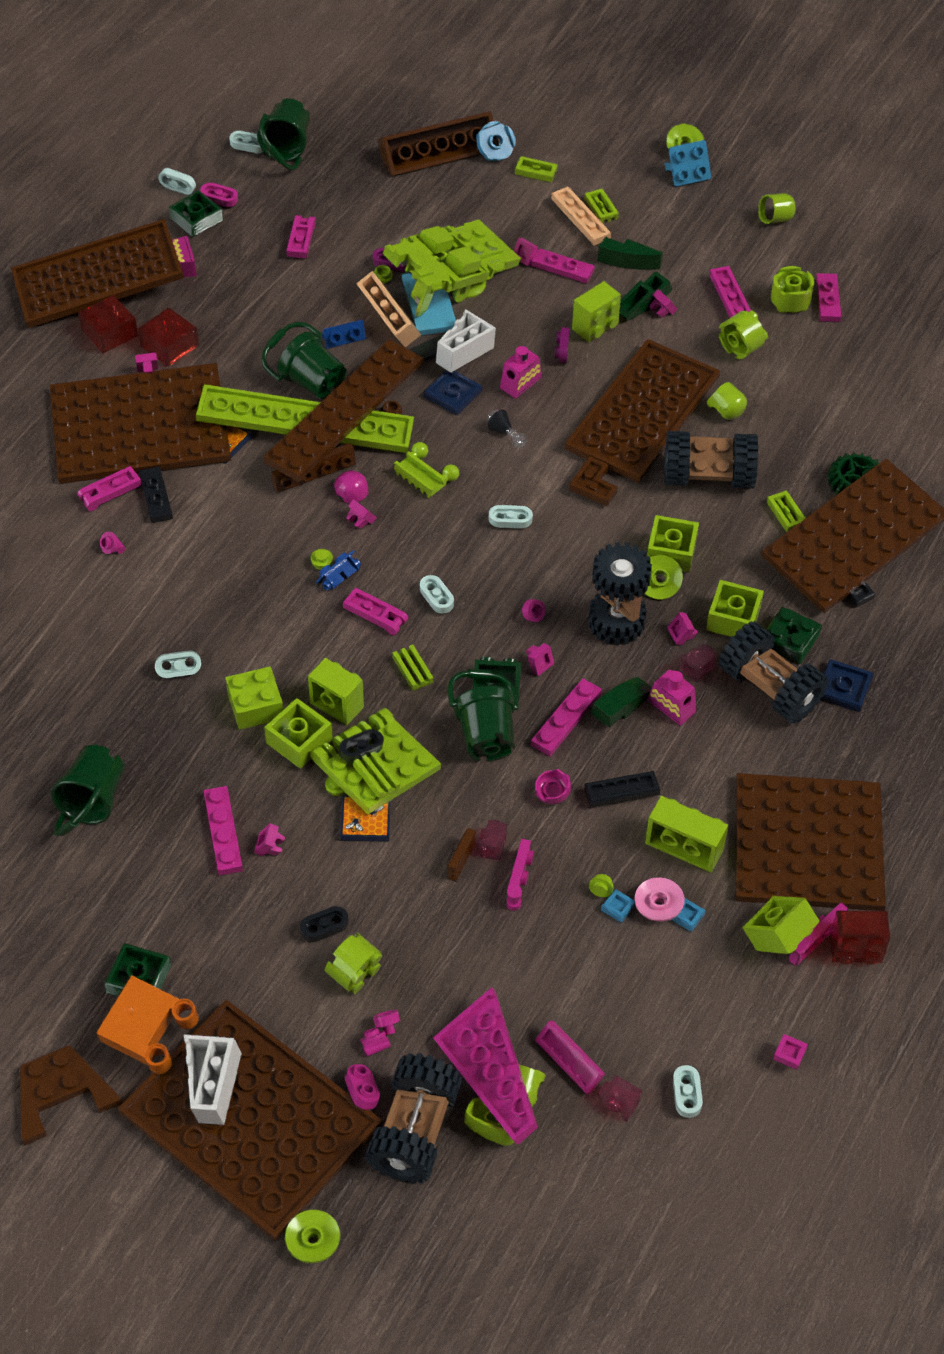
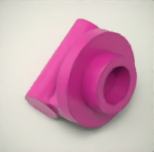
(110, 543)
(374, 1041)

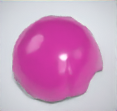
(351, 486)
(553, 787)

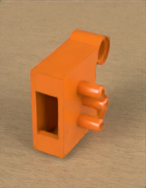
(140, 1021)

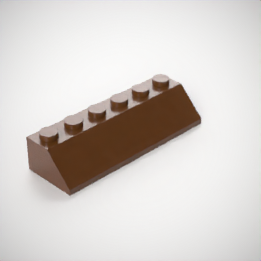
(433, 144)

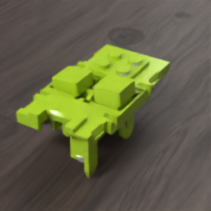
(471, 259)

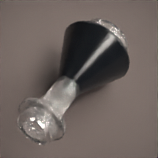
(499, 422)

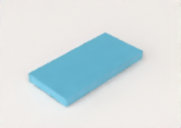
(439, 315)

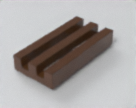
(461, 854)

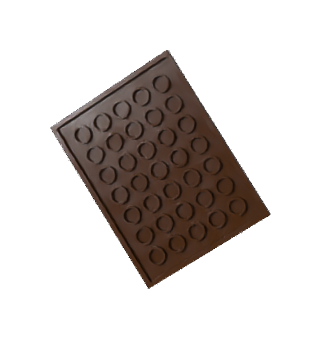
(135, 423)
(281, 1132)

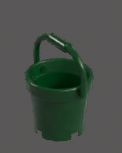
(284, 133)
(306, 361)
(485, 715)
(87, 789)

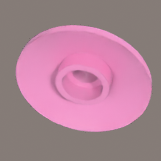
(662, 891)

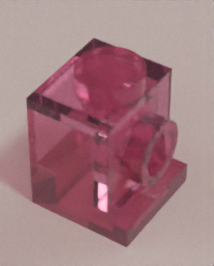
(698, 662)
(492, 840)
(621, 1096)

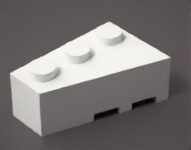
(465, 342)
(212, 1075)

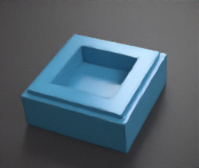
(618, 906)
(689, 916)

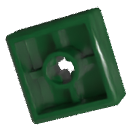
(196, 213)
(793, 634)
(133, 961)

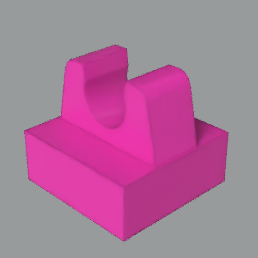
(525, 251)
(663, 302)
(146, 362)
(364, 515)
(681, 629)
(540, 658)
(267, 839)
(790, 1051)

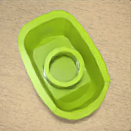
(482, 1121)

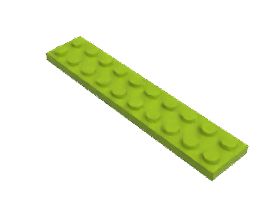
(282, 414)

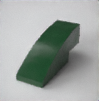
(629, 255)
(641, 295)
(621, 701)

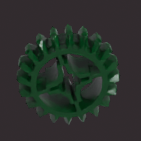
(854, 467)

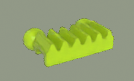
(422, 474)

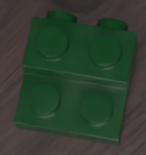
(507, 668)

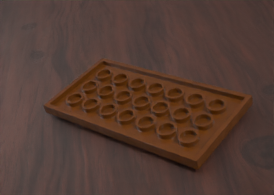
(95, 271)
(640, 406)
(854, 535)

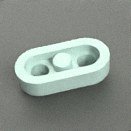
(245, 141)
(177, 181)
(510, 516)
(440, 597)
(178, 665)
(687, 1093)

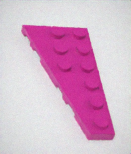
(486, 1058)

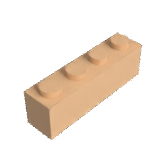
(388, 309)

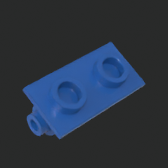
(344, 334)
(331, 575)

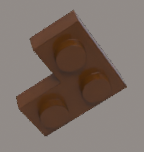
(589, 482)

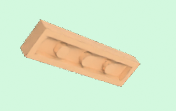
(580, 215)

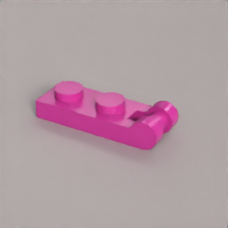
(301, 236)
(109, 488)
(375, 611)
(519, 875)

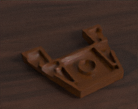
(55, 1080)

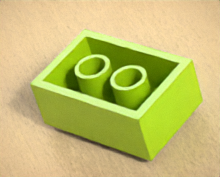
(686, 833)

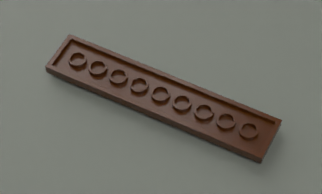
(342, 410)

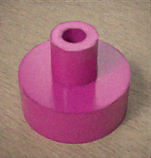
(533, 610)
(387, 1019)

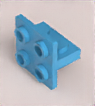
(689, 163)

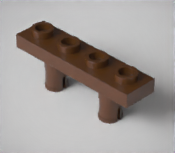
(336, 460)

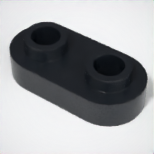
(358, 745)
(323, 924)

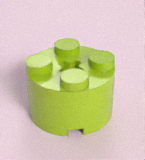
(792, 289)
(742, 334)
(354, 962)

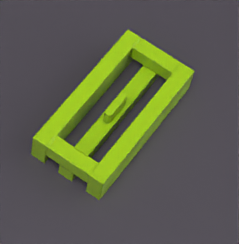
(536, 169)
(598, 207)
(782, 511)
(406, 654)
(380, 773)

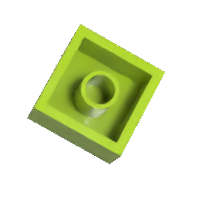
(596, 311)
(674, 539)
(733, 608)
(336, 691)
(254, 697)
(298, 732)
(781, 924)

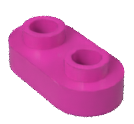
(220, 194)
(362, 1086)

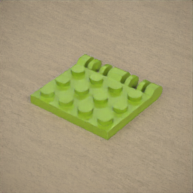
(400, 753)

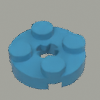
(485, 144)

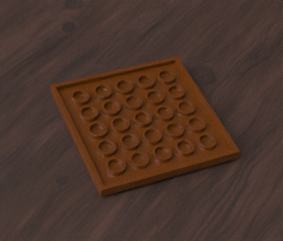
(809, 841)

